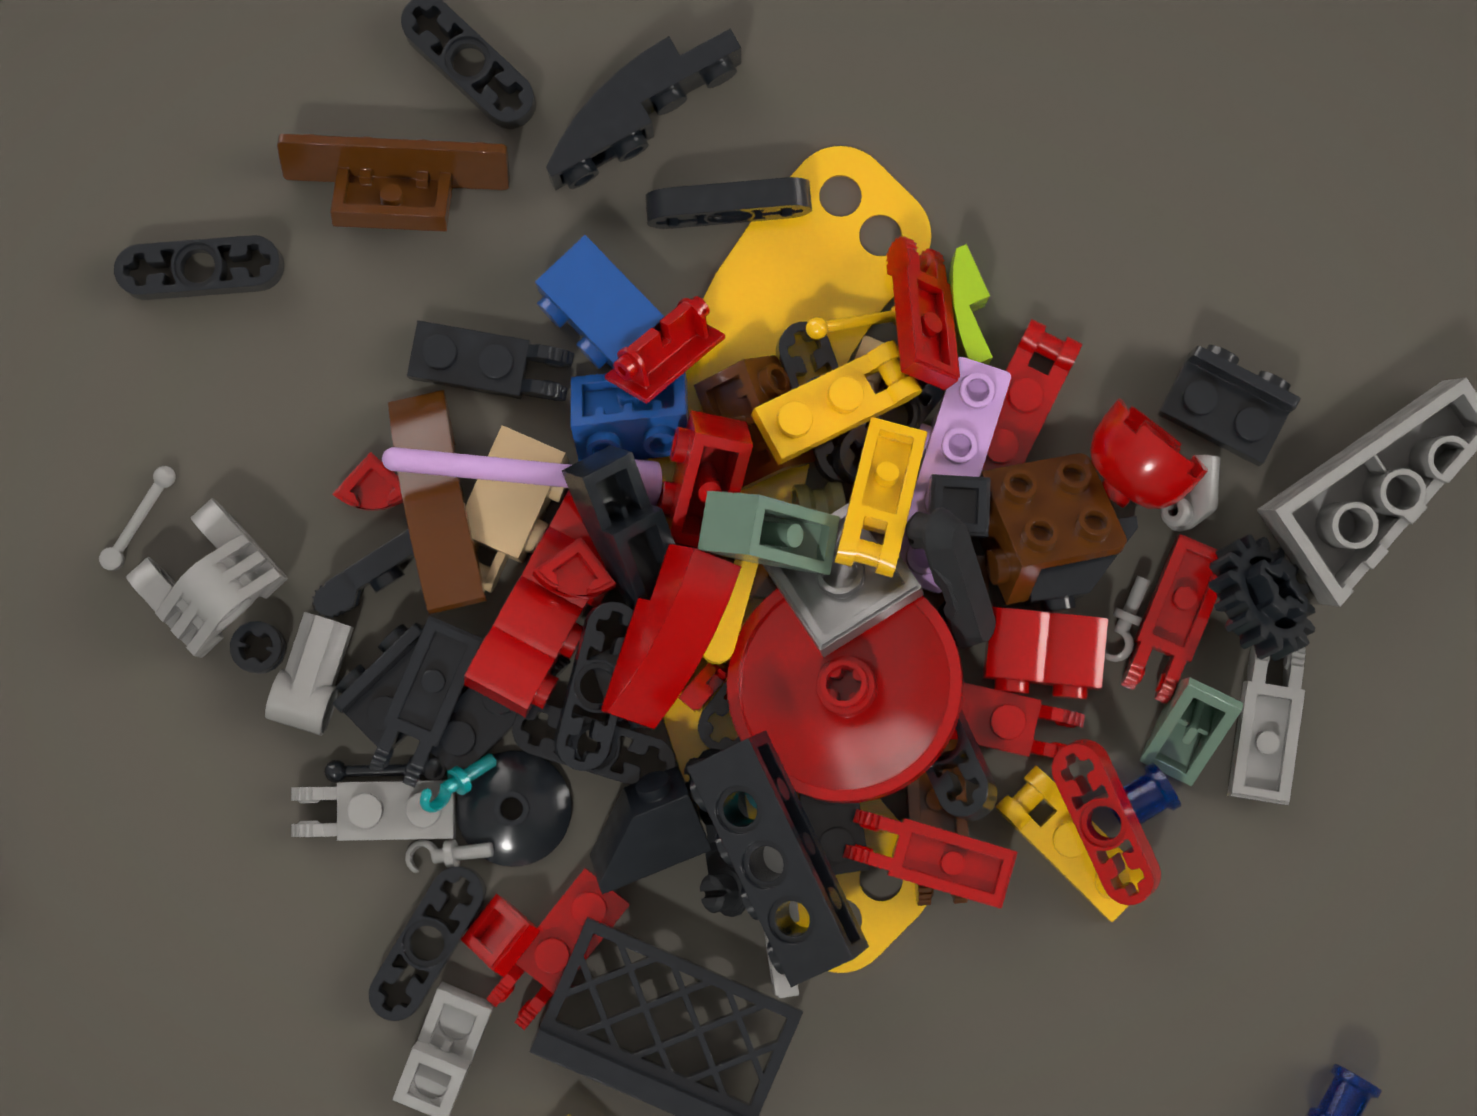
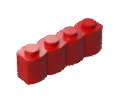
(533, 627)

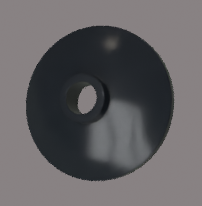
(544, 814)

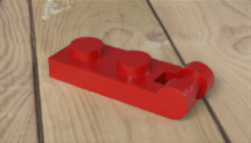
(1029, 395)

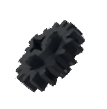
(1262, 598)

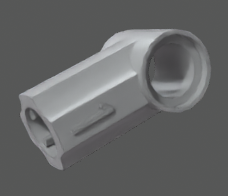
(307, 688)

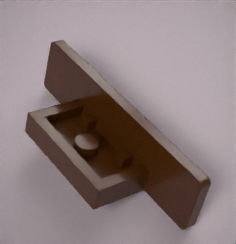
(393, 180)

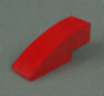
(669, 634)

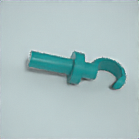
(458, 781)

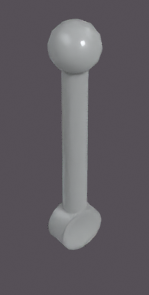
(113, 557)

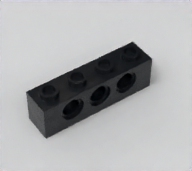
(806, 874)

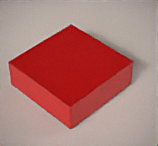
(500, 935)

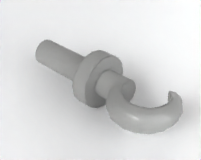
(1128, 617)
(450, 854)

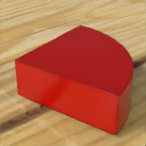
(370, 486)
(574, 573)
(704, 686)

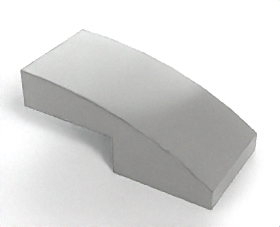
(443, 1051)

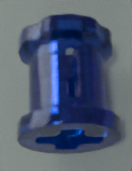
(1150, 794)
(1346, 1095)

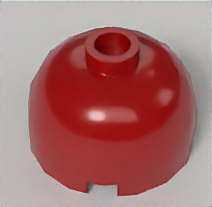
(1141, 460)

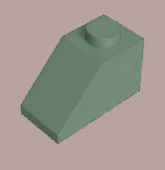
(768, 532)

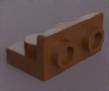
(735, 394)

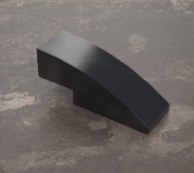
(620, 520)

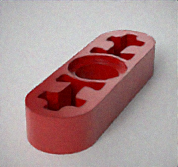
(1096, 845)

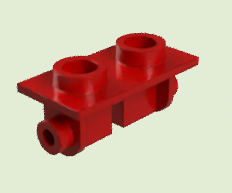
(665, 354)

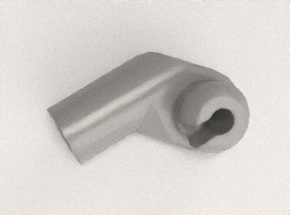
(1199, 502)

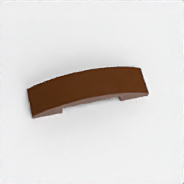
(436, 507)

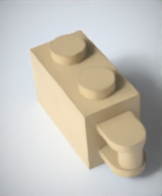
(510, 514)

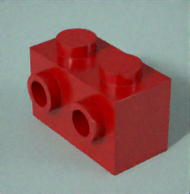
(709, 457)

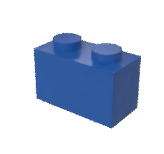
(596, 302)

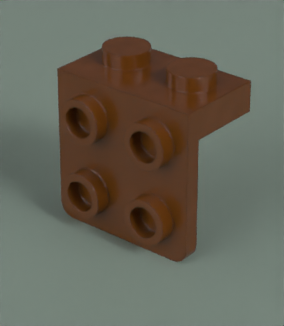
(1044, 519)

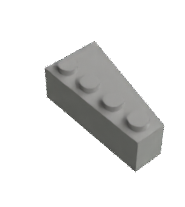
(1364, 496)

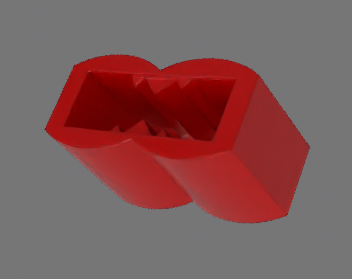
(1046, 650)

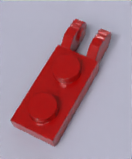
(923, 314)
(1175, 615)
(1010, 720)
(938, 859)
(553, 946)

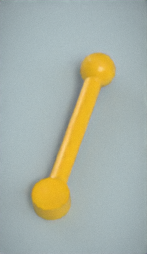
(818, 327)

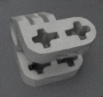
(212, 589)

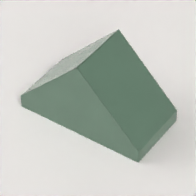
(1190, 729)

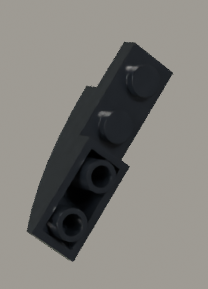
(617, 115)

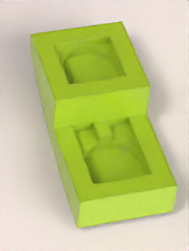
(968, 295)

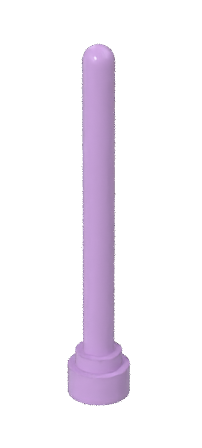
(501, 468)

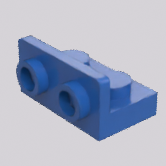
(611, 416)

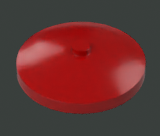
(859, 716)

